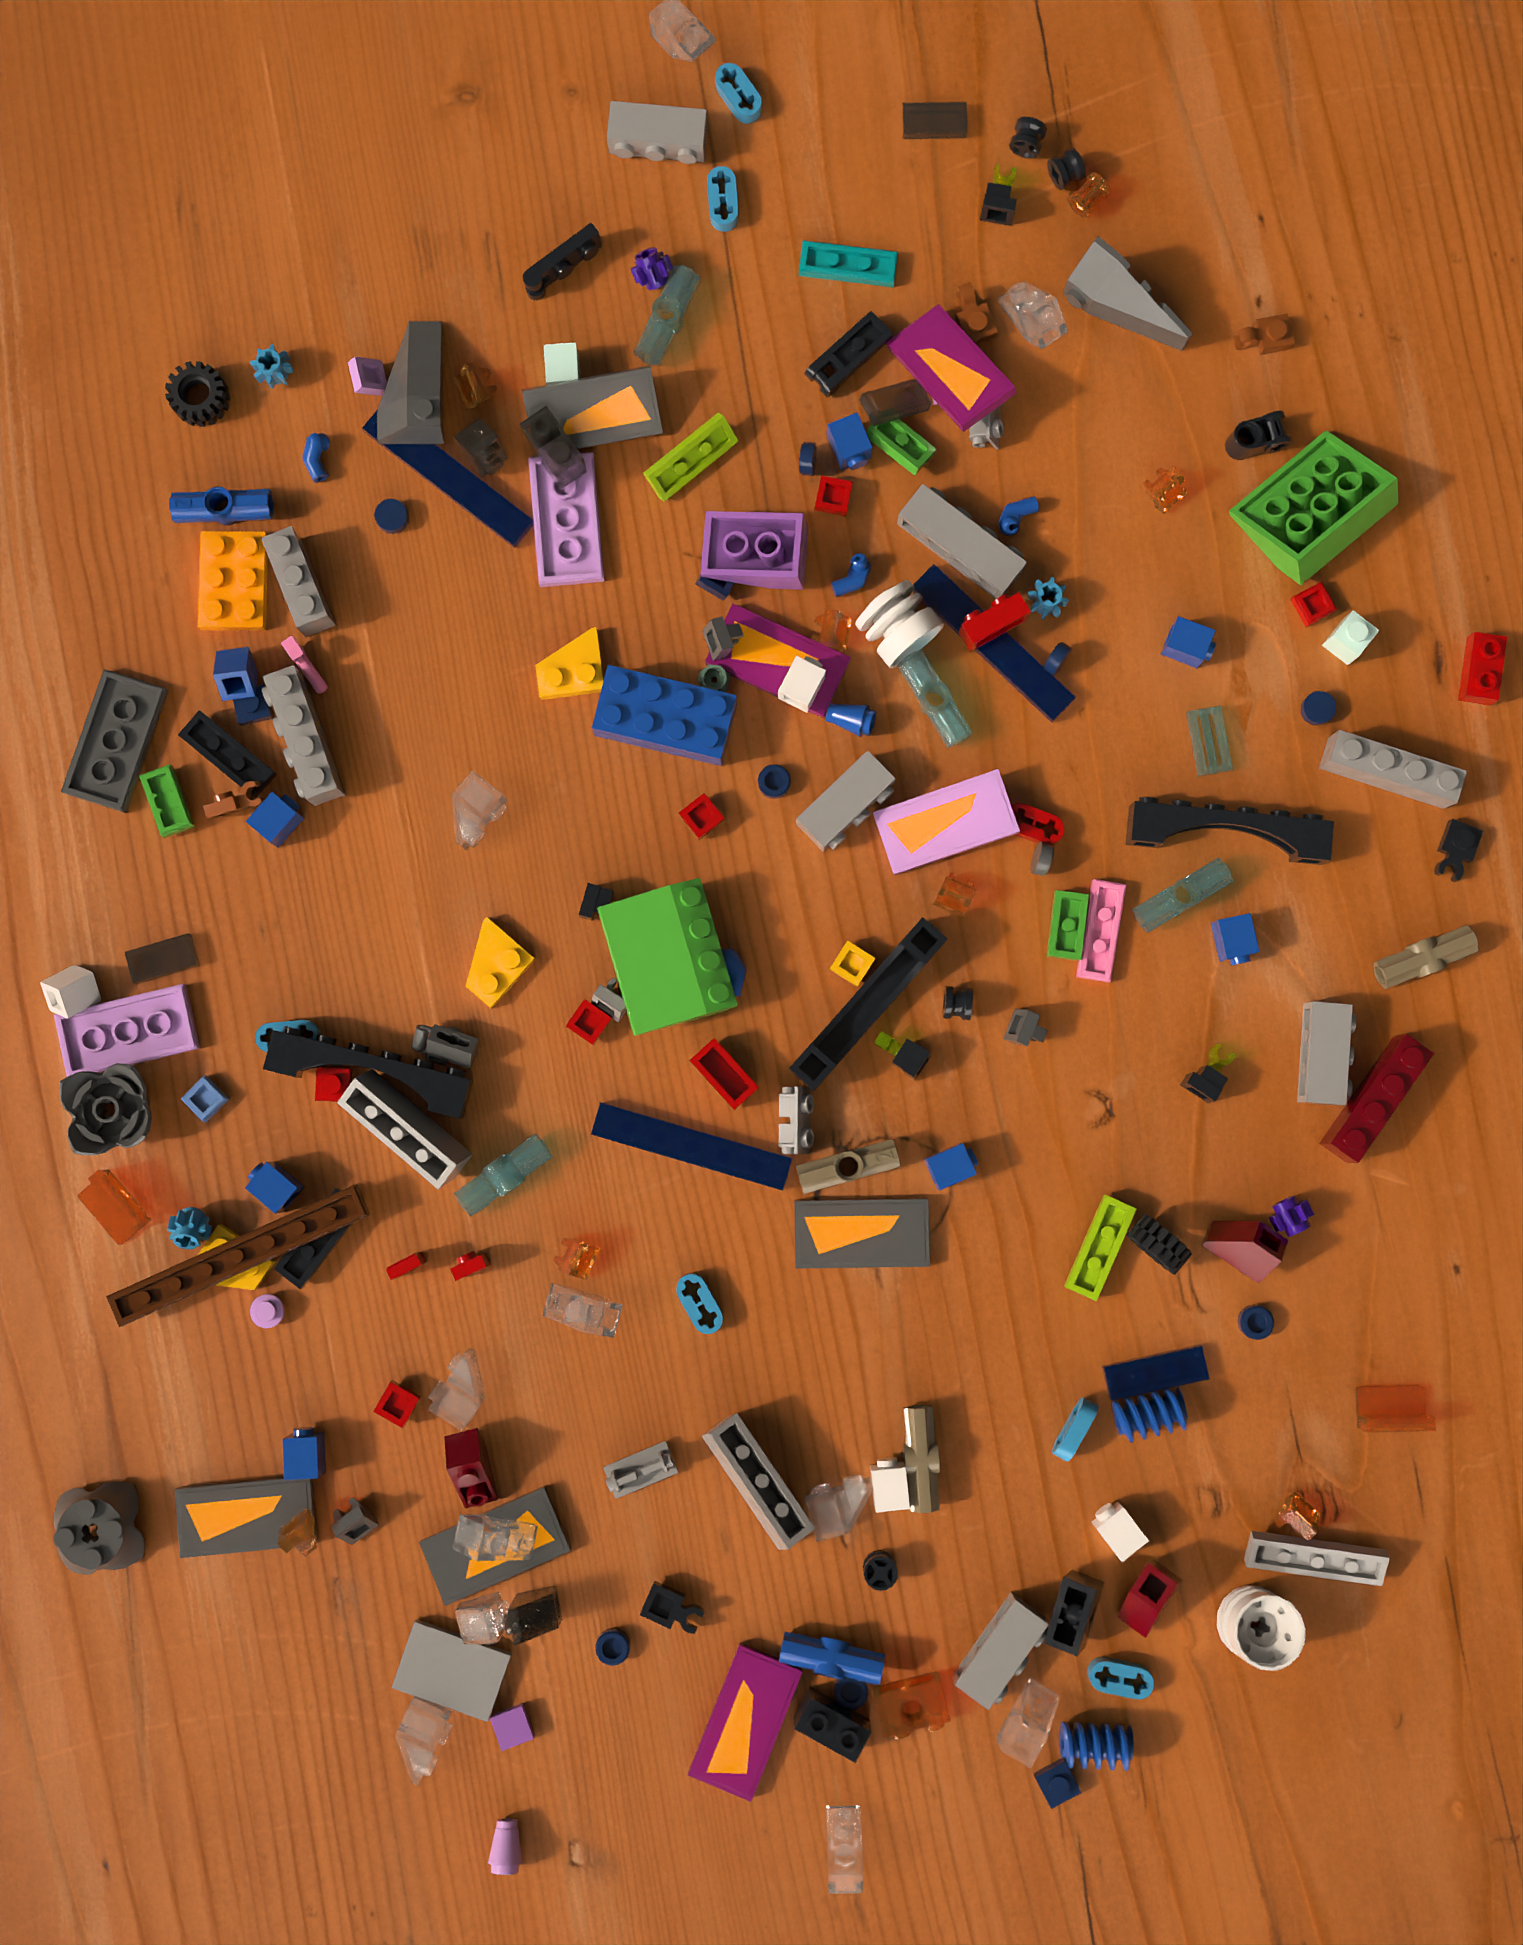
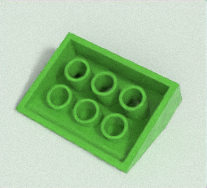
(1316, 506)
(667, 957)

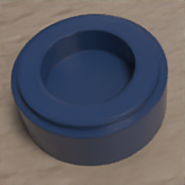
(807, 459)
(391, 516)
(1057, 658)
(1318, 708)
(774, 781)
(1255, 1322)
(612, 1646)
(850, 1693)

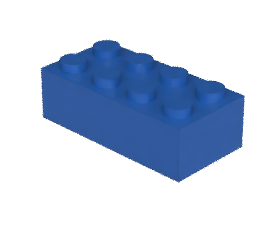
(664, 715)

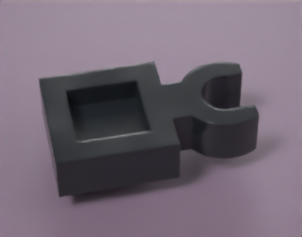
(1459, 845)
(665, 1606)

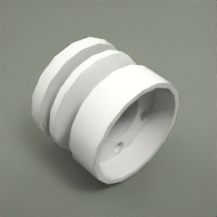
(895, 619)
(1277, 1637)

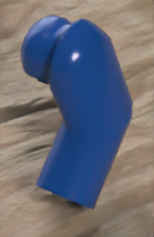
(736, 969)

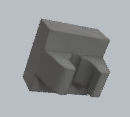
(721, 637)
(1024, 1028)
(355, 1524)

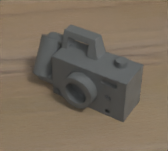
(445, 1045)

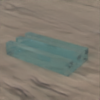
(1201, 767)

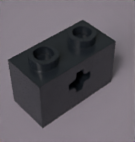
(1074, 1612)
(832, 1725)

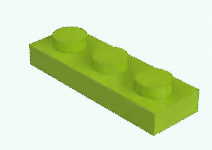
(691, 457)
(1100, 1247)

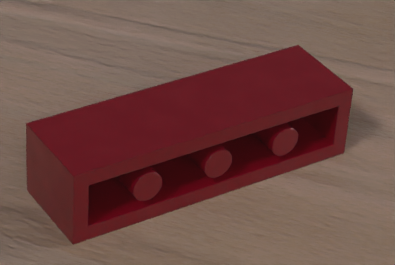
(1376, 1098)

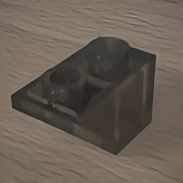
(553, 447)
(481, 448)
(533, 1614)

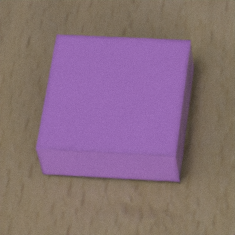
(512, 1726)

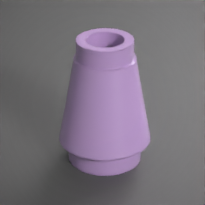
(506, 1848)

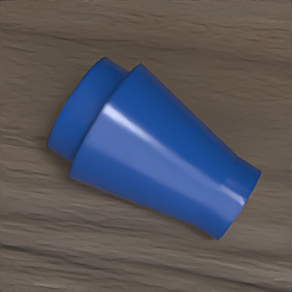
(853, 718)

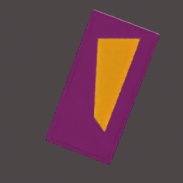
(951, 368)
(768, 652)
(745, 1722)

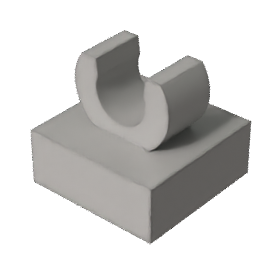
(608, 1001)

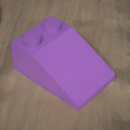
(755, 548)

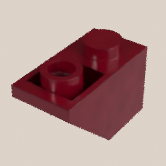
(1246, 1246)
(470, 1468)
(1149, 1597)

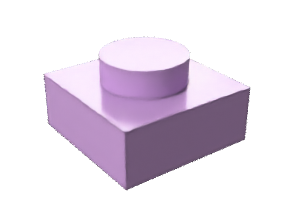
(367, 376)

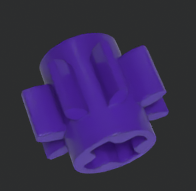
(651, 268)
(1291, 1216)

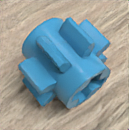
(275, 362)
(1047, 589)
(189, 1228)

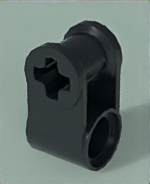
(1265, 435)

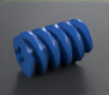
(1150, 1414)
(1096, 1744)

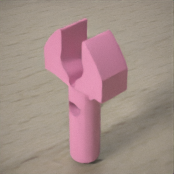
(299, 656)

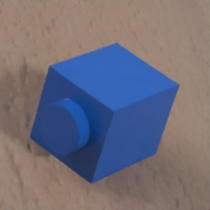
(849, 442)
(1189, 642)
(235, 673)
(276, 818)
(1235, 939)
(951, 1165)
(273, 1186)
(304, 1454)

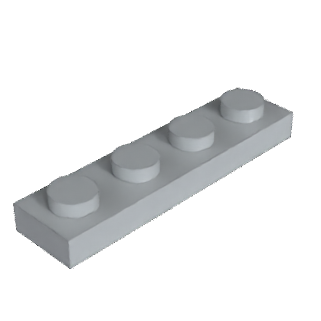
(1316, 1558)

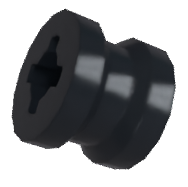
(1028, 137)
(1066, 168)
(957, 1003)
(884, 1576)

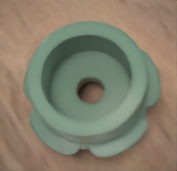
(710, 672)

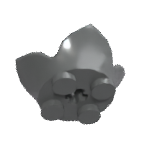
(85, 1098)
(113, 1511)

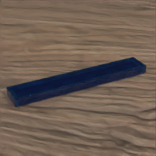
(460, 486)
(1002, 652)
(691, 1146)

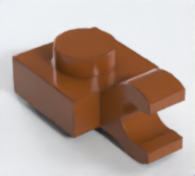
(974, 319)
(1268, 333)
(227, 803)

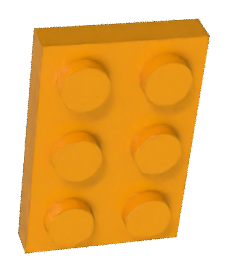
(232, 581)

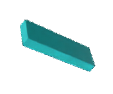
(848, 263)

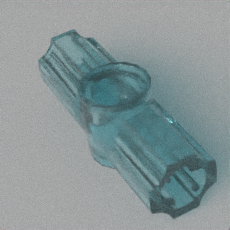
(675, 299)
(924, 680)
(1200, 886)
(503, 1175)

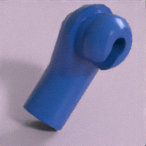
(311, 456)
(1013, 513)
(856, 576)

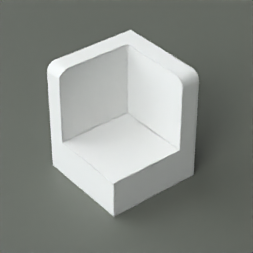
(71, 991)

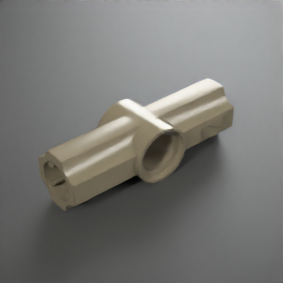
(1426, 957)
(869, 1159)
(921, 1458)

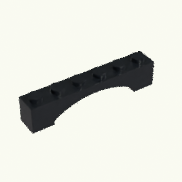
(1303, 839)
(868, 1004)
(293, 1054)

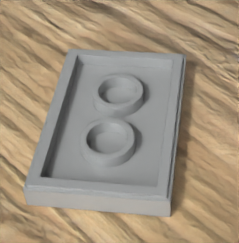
(449, 1672)

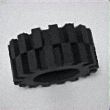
(184, 381)
(1159, 1244)

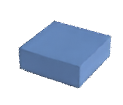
(205, 1098)

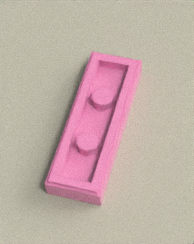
(1101, 930)

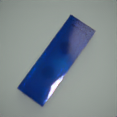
(1155, 1372)

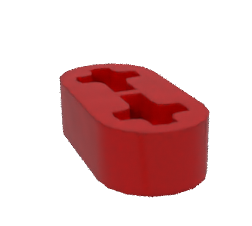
(1041, 818)

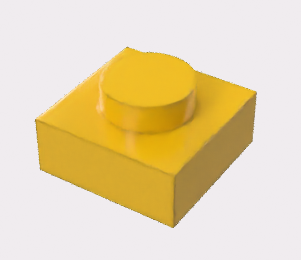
(852, 963)

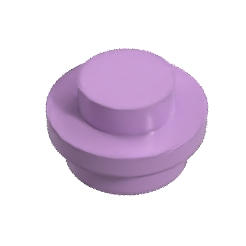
(267, 1311)

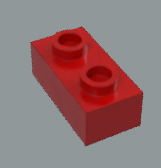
(1001, 617)
(1482, 668)
(724, 1074)

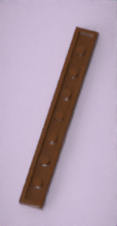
(238, 1255)

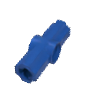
(201, 506)
(832, 1658)

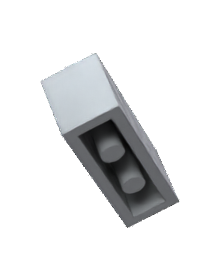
(657, 132)
(298, 581)
(846, 802)
(1326, 1053)
(1000, 1651)

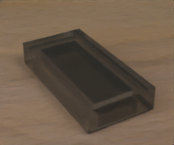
(934, 120)
(895, 402)
(162, 958)

